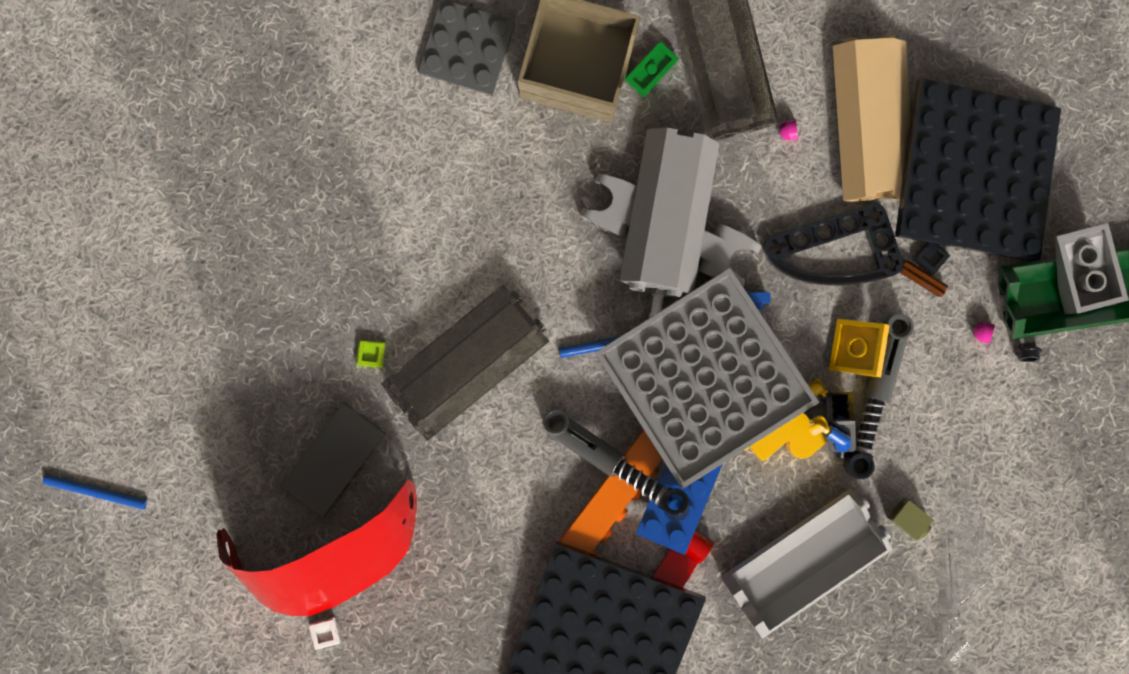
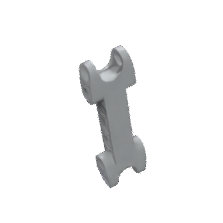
(715, 248)

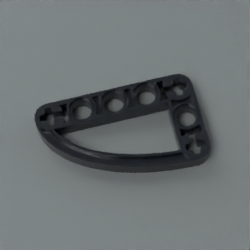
(837, 232)

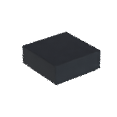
(931, 257)

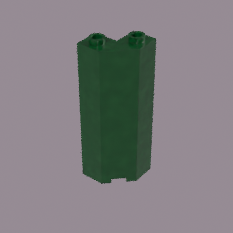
(1036, 305)

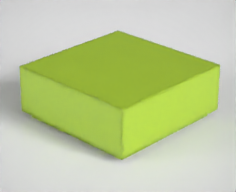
(371, 353)

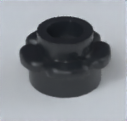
(1028, 352)

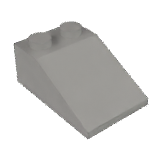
(1088, 270)

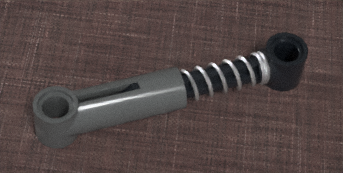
(879, 392)
(613, 463)

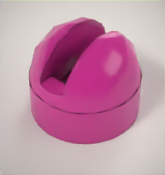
(788, 130)
(983, 332)

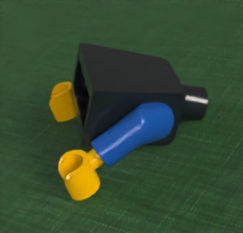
(840, 421)

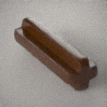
(923, 279)

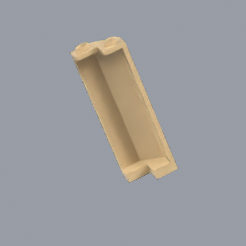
(872, 116)

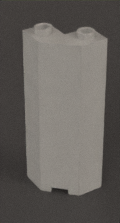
(669, 212)
(807, 562)

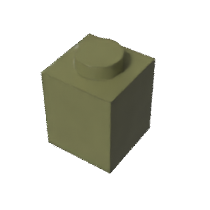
(911, 519)

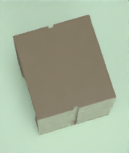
(578, 57)

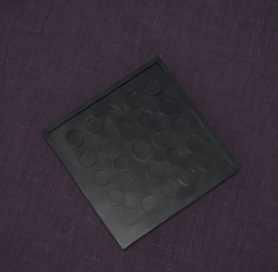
(977, 171)
(604, 619)

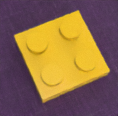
(859, 347)

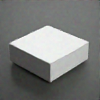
(324, 633)

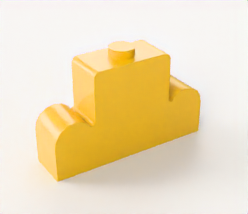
(795, 435)

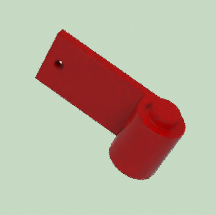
(678, 567)

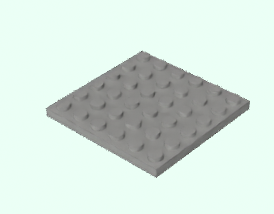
(706, 378)

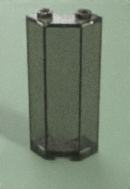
(726, 66)
(465, 362)

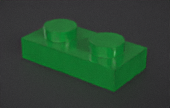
(651, 69)

